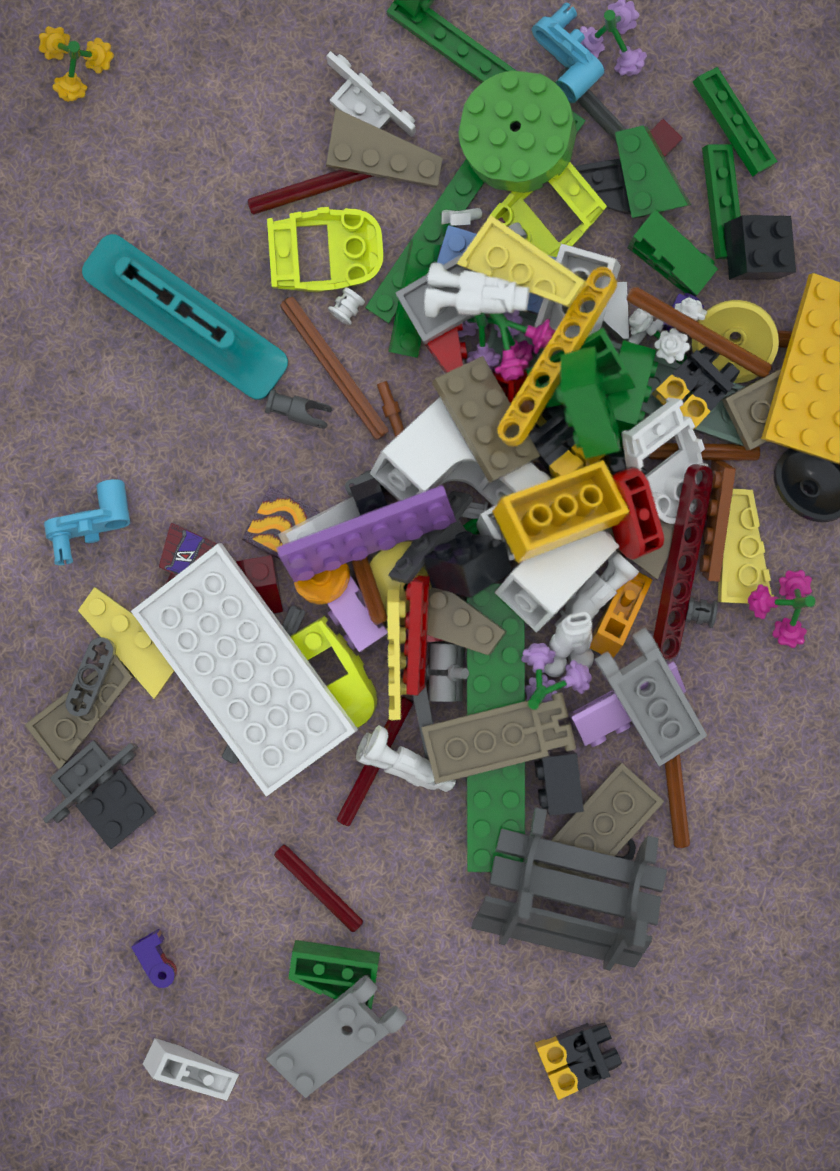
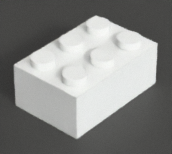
(581, 264)

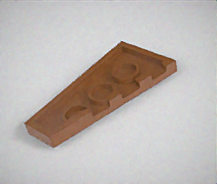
(717, 520)

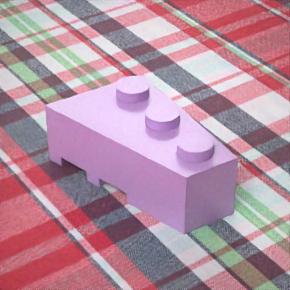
(354, 617)

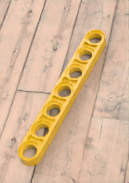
(558, 342)

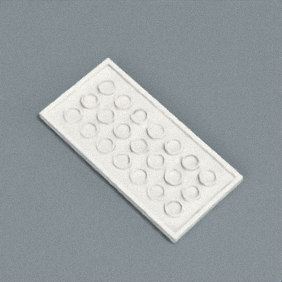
(244, 669)

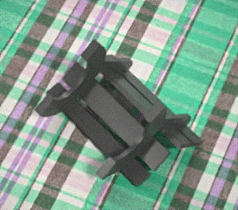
(562, 931)

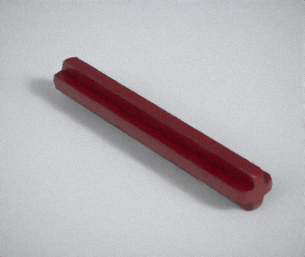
(318, 888)

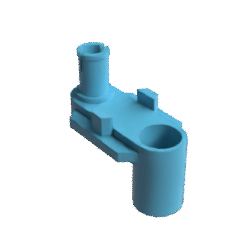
(567, 49)
(111, 515)

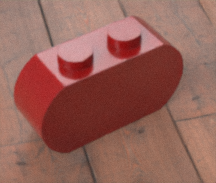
(641, 528)

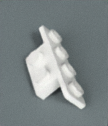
(363, 102)

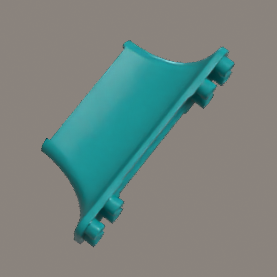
(241, 355)

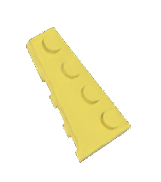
(508, 256)
(743, 552)
(130, 640)
(396, 658)

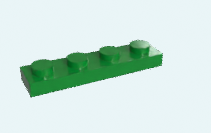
(735, 121)
(721, 192)
(404, 335)

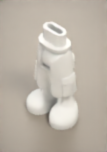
(476, 294)
(600, 589)
(571, 641)
(401, 763)

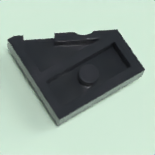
(608, 182)

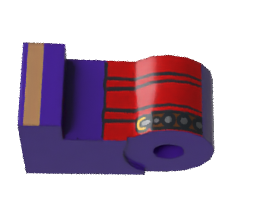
(153, 960)

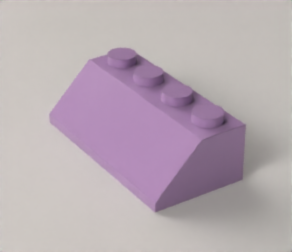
(607, 714)

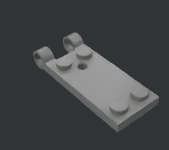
(413, 301)
(661, 709)
(324, 1048)

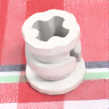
(346, 306)

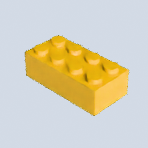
(560, 511)

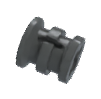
(702, 612)

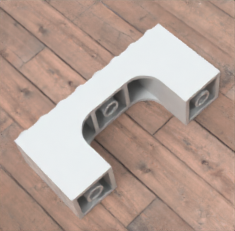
(436, 453)

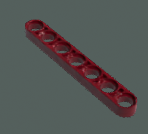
(678, 548)

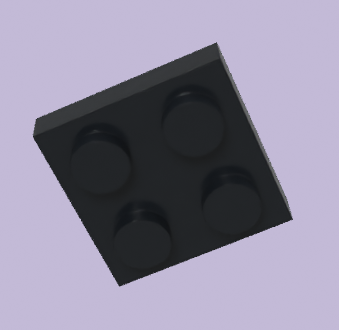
(116, 809)

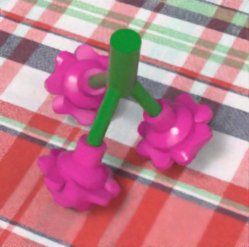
(518, 354)
(794, 588)

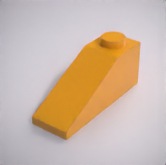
(620, 616)

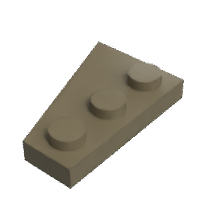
(461, 623)

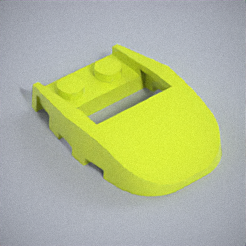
(574, 192)
(353, 249)
(353, 690)

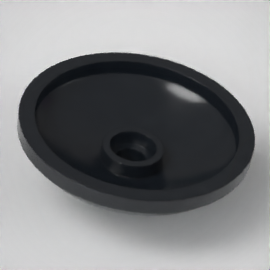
(816, 476)

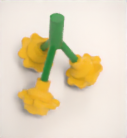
(56, 42)

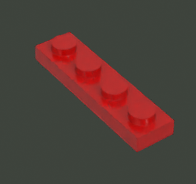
(417, 623)

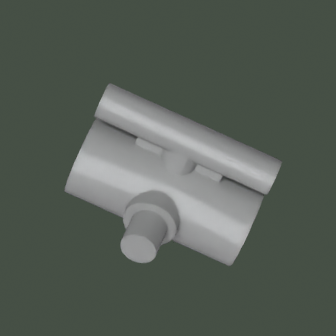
(446, 672)

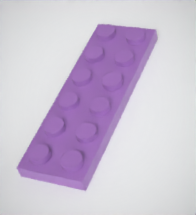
(367, 534)

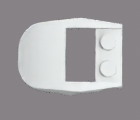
(668, 476)

